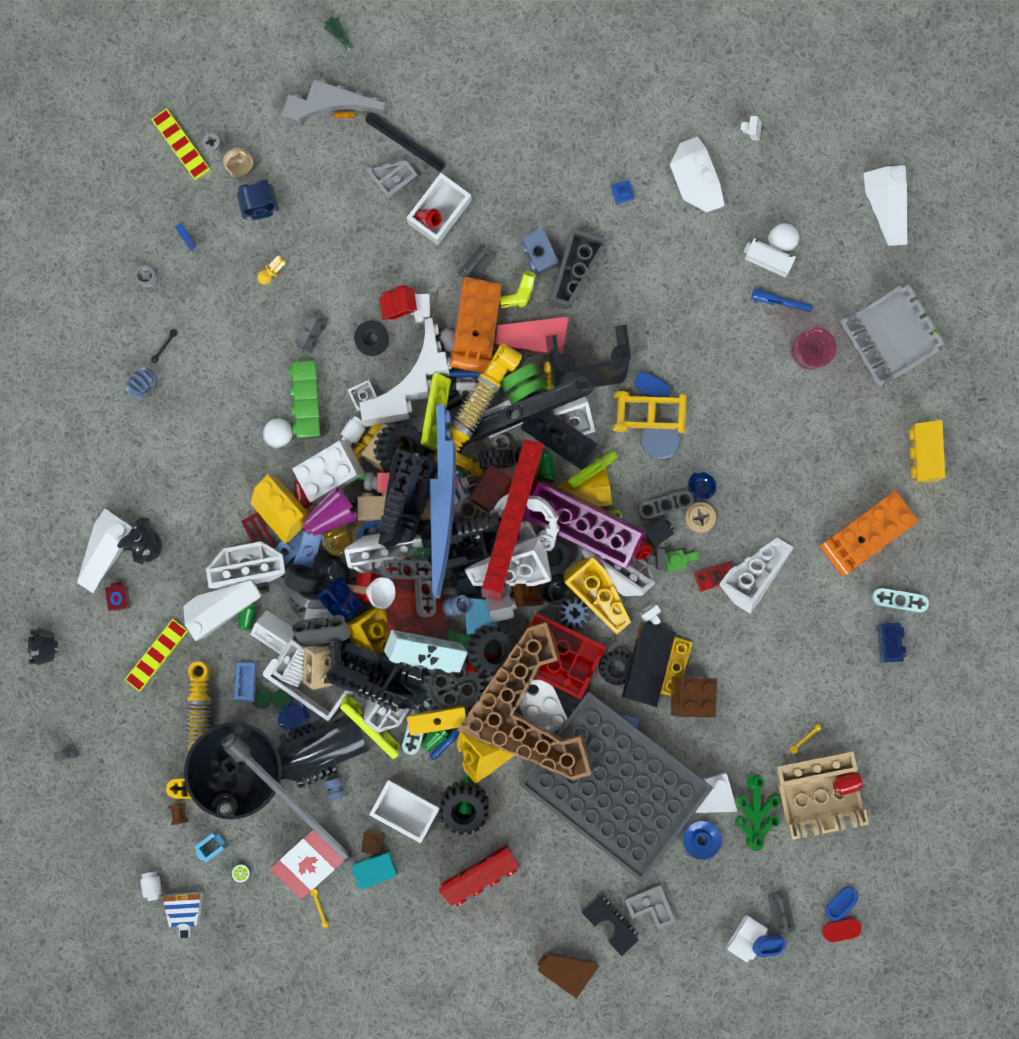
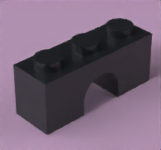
(623, 936)

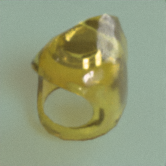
(337, 539)

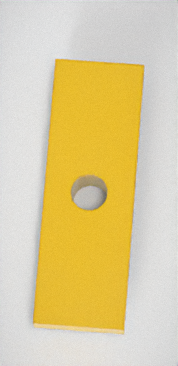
(679, 655)
(425, 721)

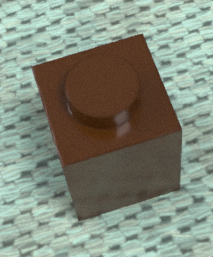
(372, 842)

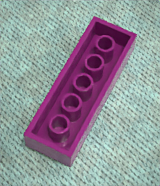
(589, 525)

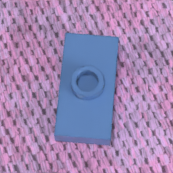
(307, 549)
(245, 682)

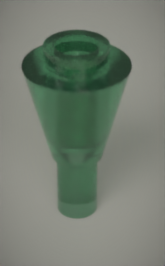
(335, 28)

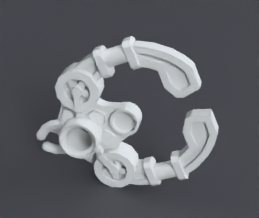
(526, 532)

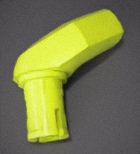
(523, 293)

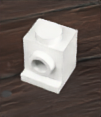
(423, 308)

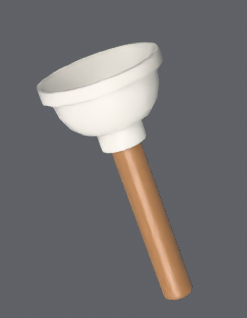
(379, 592)

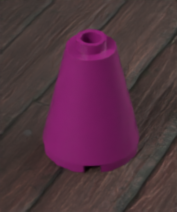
(329, 514)

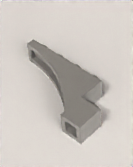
(326, 99)

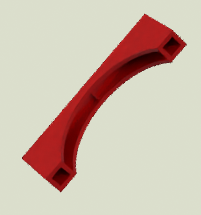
(511, 520)

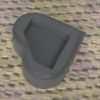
(66, 754)

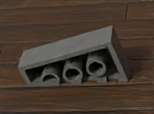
(575, 264)

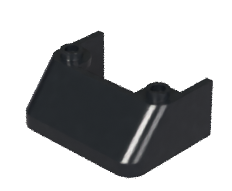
(564, 368)

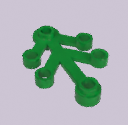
(756, 814)

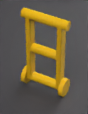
(623, 397)

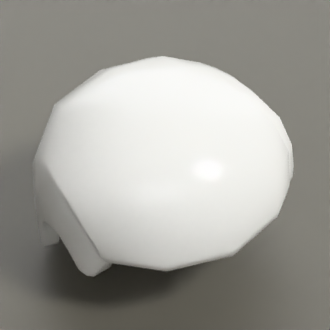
(784, 237)
(277, 433)

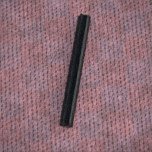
(405, 142)

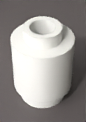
(353, 431)
(151, 886)

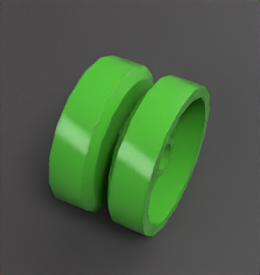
(523, 382)

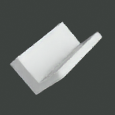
(273, 631)

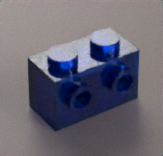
(340, 599)
(890, 642)
(293, 716)

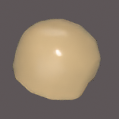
(240, 156)

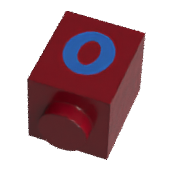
(117, 597)

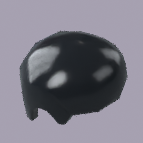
(555, 591)

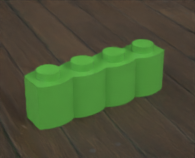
(306, 399)

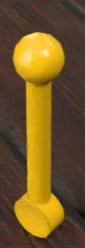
(817, 728)
(314, 893)

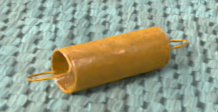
(344, 114)

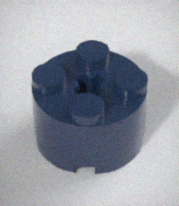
(257, 200)

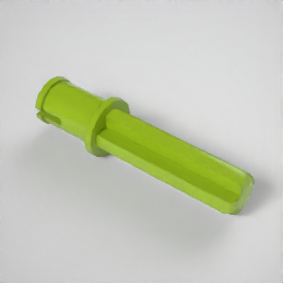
(599, 465)

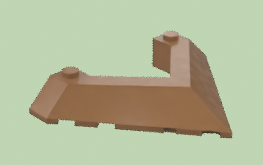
(498, 723)

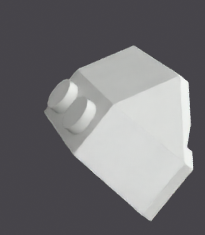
(696, 176)
(367, 555)
(245, 563)
(627, 581)
(381, 718)

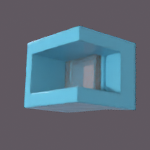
(210, 846)

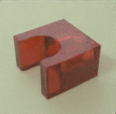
(490, 489)

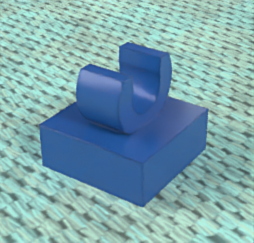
(622, 192)

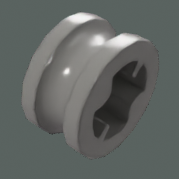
(507, 442)

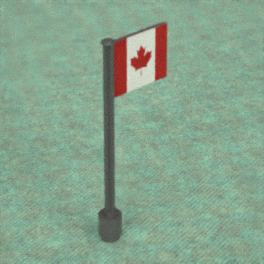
(315, 853)

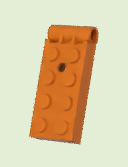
(477, 316)
(876, 528)

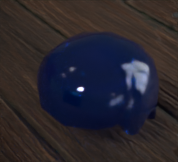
(705, 490)

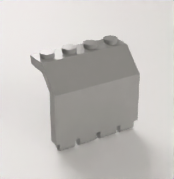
(893, 334)

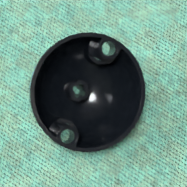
(210, 780)

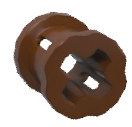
(178, 814)

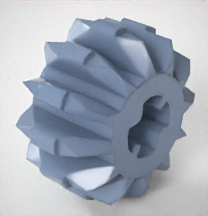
(141, 383)
(569, 618)

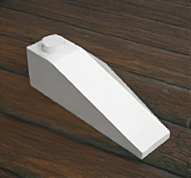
(215, 608)

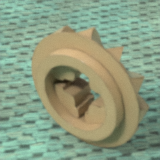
(708, 522)

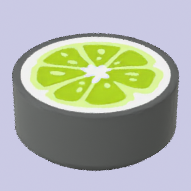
(241, 873)

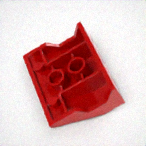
(576, 662)
(478, 876)

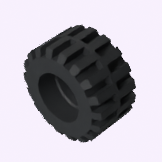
(387, 439)
(477, 644)
(464, 822)

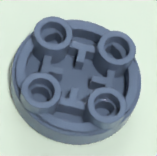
(660, 442)

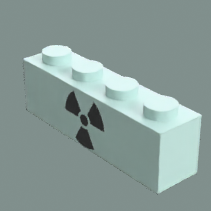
(425, 651)

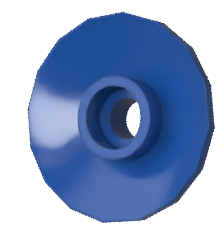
(709, 847)

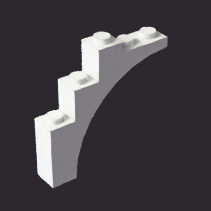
(396, 403)

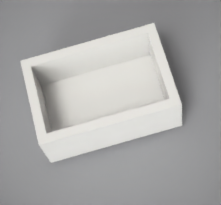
(448, 200)
(328, 469)
(404, 811)

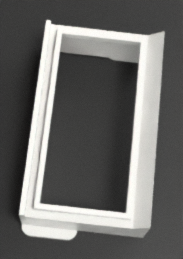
(314, 706)

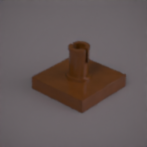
(526, 595)

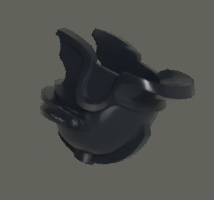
(142, 542)

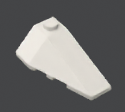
(888, 197)
(102, 549)
(527, 566)
(751, 579)

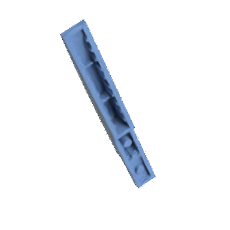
(442, 500)

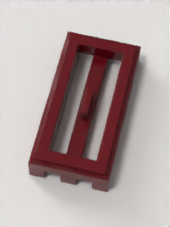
(251, 519)

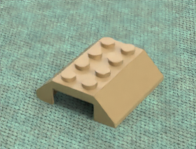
(811, 799)

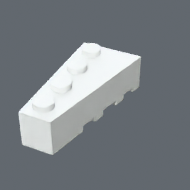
(720, 797)

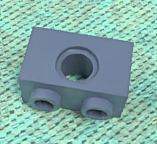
(535, 241)

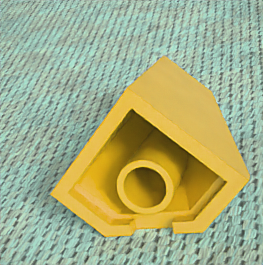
(480, 757)

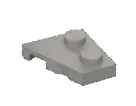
(392, 177)

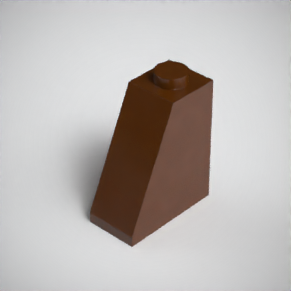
(567, 972)

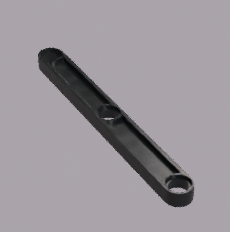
(530, 408)

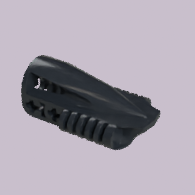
(402, 504)
(472, 540)
(384, 680)
(319, 750)

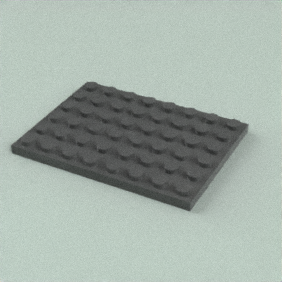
(635, 792)

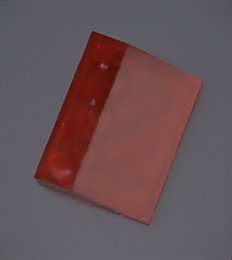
(403, 615)

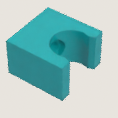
(374, 870)

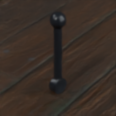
(173, 333)

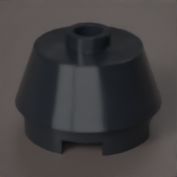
(41, 646)

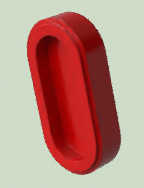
(841, 930)

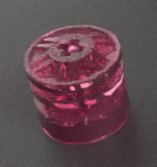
(824, 346)

